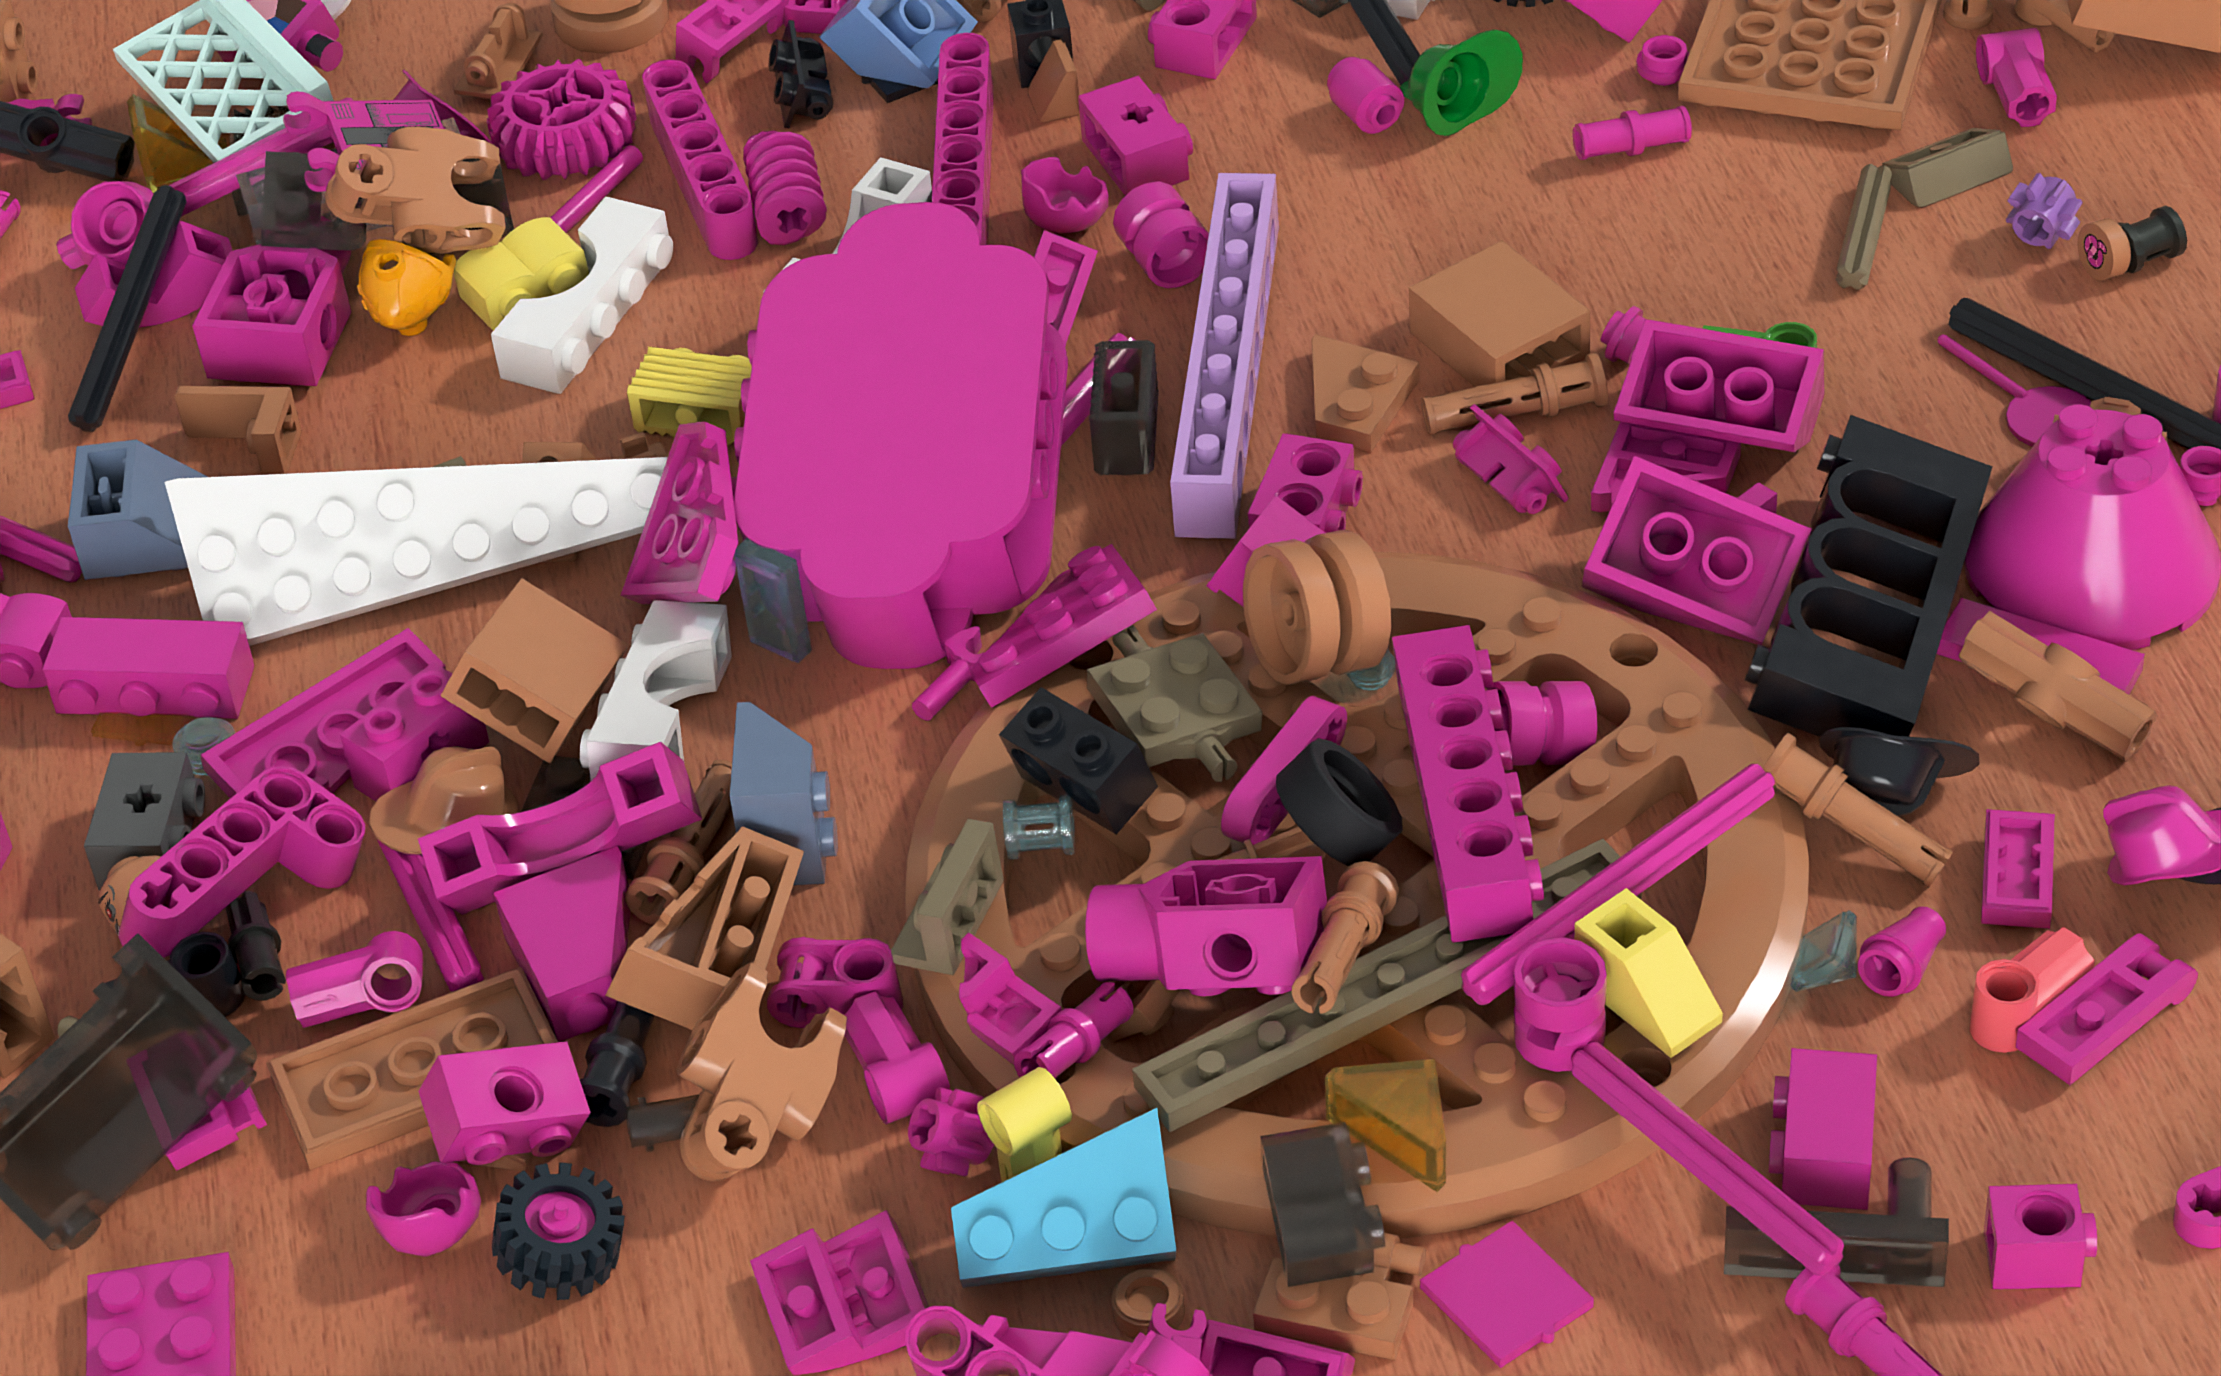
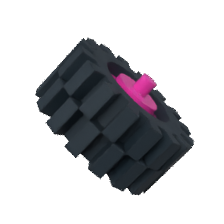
(557, 1231)

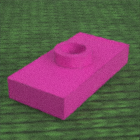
(2018, 869)

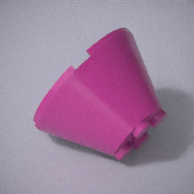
(2097, 533)

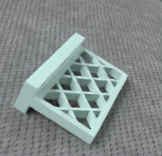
(259, 55)

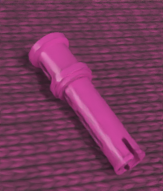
(1854, 1324)

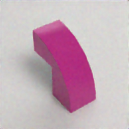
(181, 284)

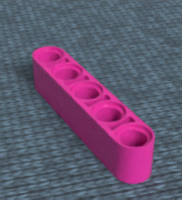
(700, 159)

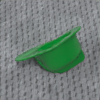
(1464, 80)

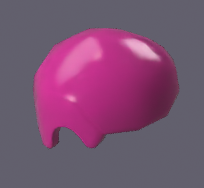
(1060, 199)
(425, 1208)

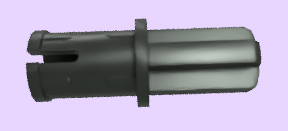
(255, 947)

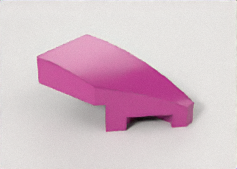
(998, 1003)

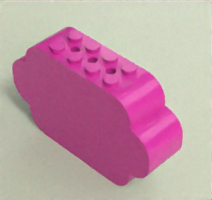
(904, 431)

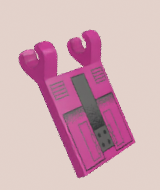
(351, 125)

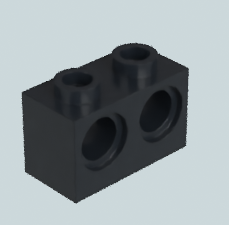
(1078, 757)

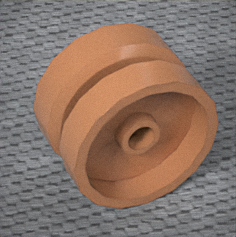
(608, 24)
(1316, 607)

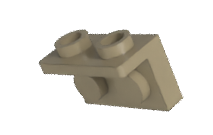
(952, 901)

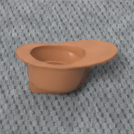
(446, 790)

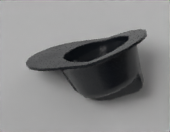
(1895, 768)

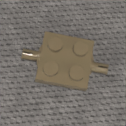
(1175, 700)

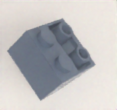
(123, 510)

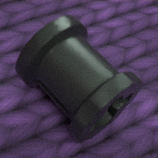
(2155, 236)

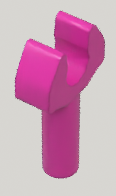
(962, 656)

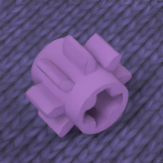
(2044, 211)

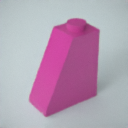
(570, 938)

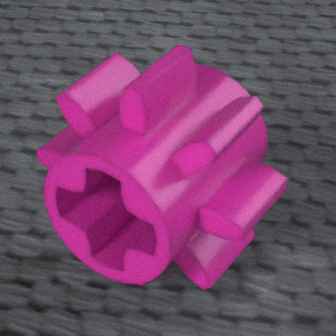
(949, 1132)

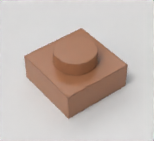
(1150, 1007)

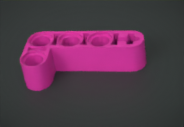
(269, 821)

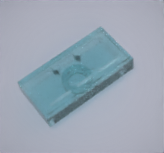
(772, 600)

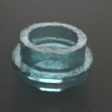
(199, 737)

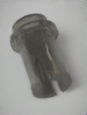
(658, 1120)

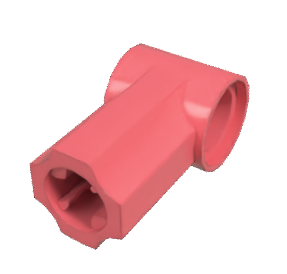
(2018, 988)

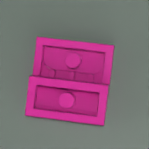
(840, 1296)

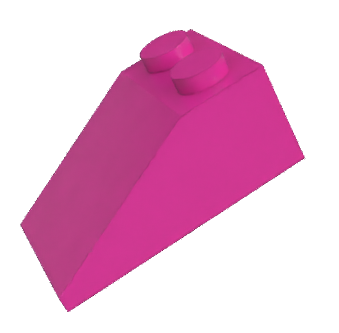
(1694, 554)

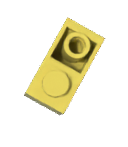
(1649, 973)

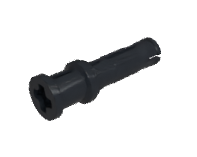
(614, 1064)

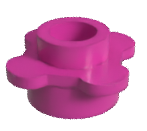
(2203, 473)

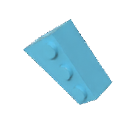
(1072, 1213)

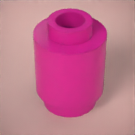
(1365, 94)

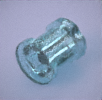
(1019, 816)

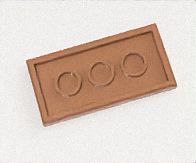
(368, 1079)

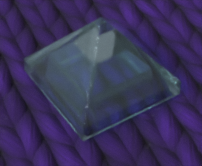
(1828, 953)

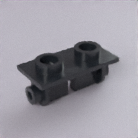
(800, 76)

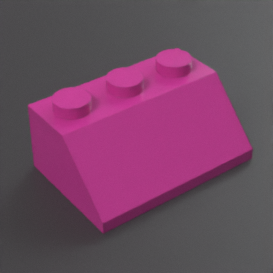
(1723, 386)

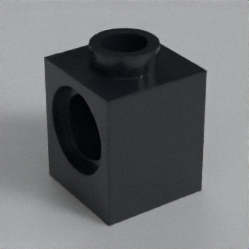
(1032, 31)

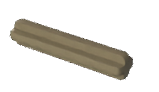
(1864, 226)

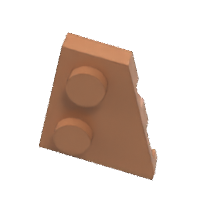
(1358, 391)

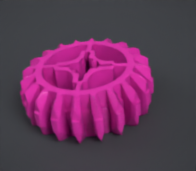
(561, 119)

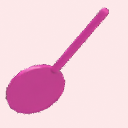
(2030, 410)

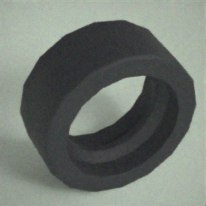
(1338, 803)

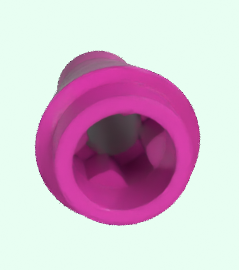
(1899, 954)

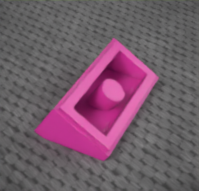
(1247, 1352)

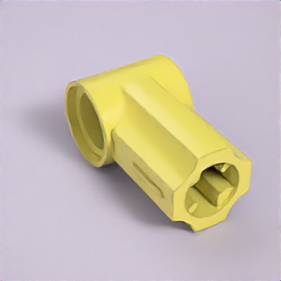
(1025, 1121)

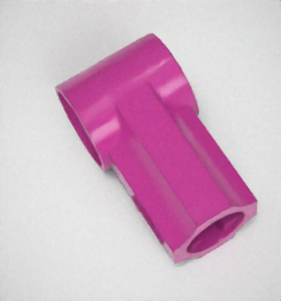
(2017, 70)
(350, 981)
(894, 1061)

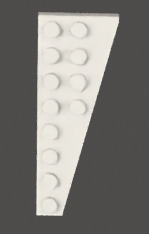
(349, 542)

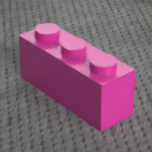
(149, 667)

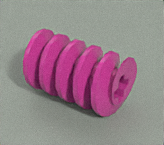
(784, 186)

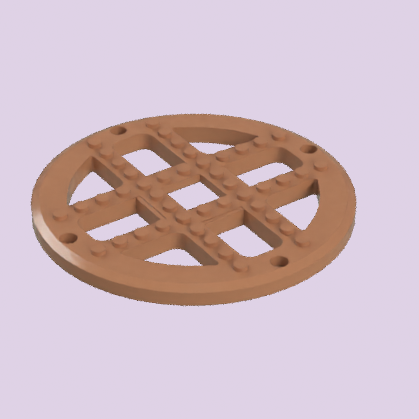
(1515, 1129)

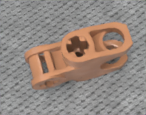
(414, 189)
(751, 1080)

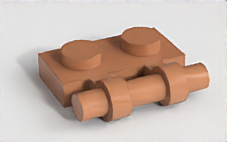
(1347, 1312)

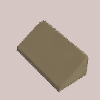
(1951, 166)

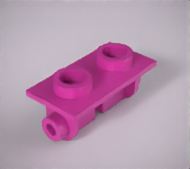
(1526, 474)

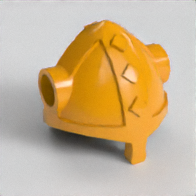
(407, 292)

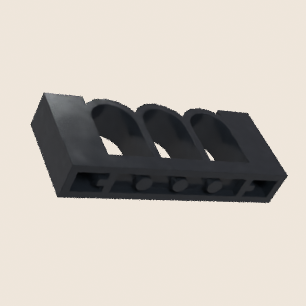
(1910, 486)

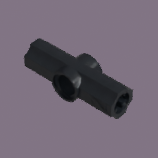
(76, 149)

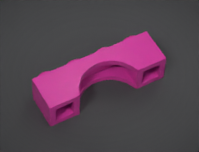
(621, 807)

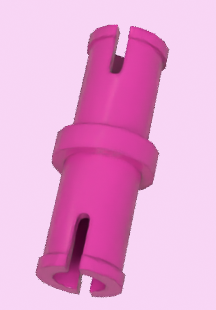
(1632, 133)
(1076, 1032)

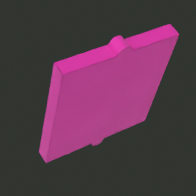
(1506, 1293)

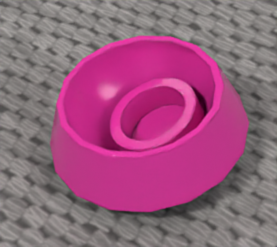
(109, 220)

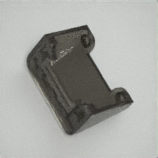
(114, 1097)

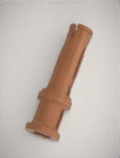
(1583, 382)
(1826, 793)
(679, 858)
(1350, 923)

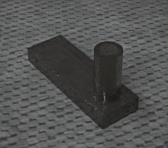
(1882, 1249)

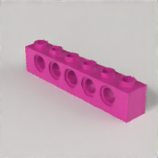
(1464, 786)

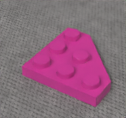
(690, 525)
(1067, 619)

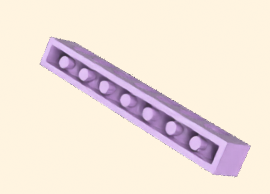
(1225, 357)

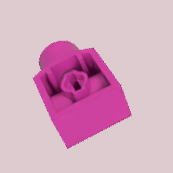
(274, 315)
(1210, 925)

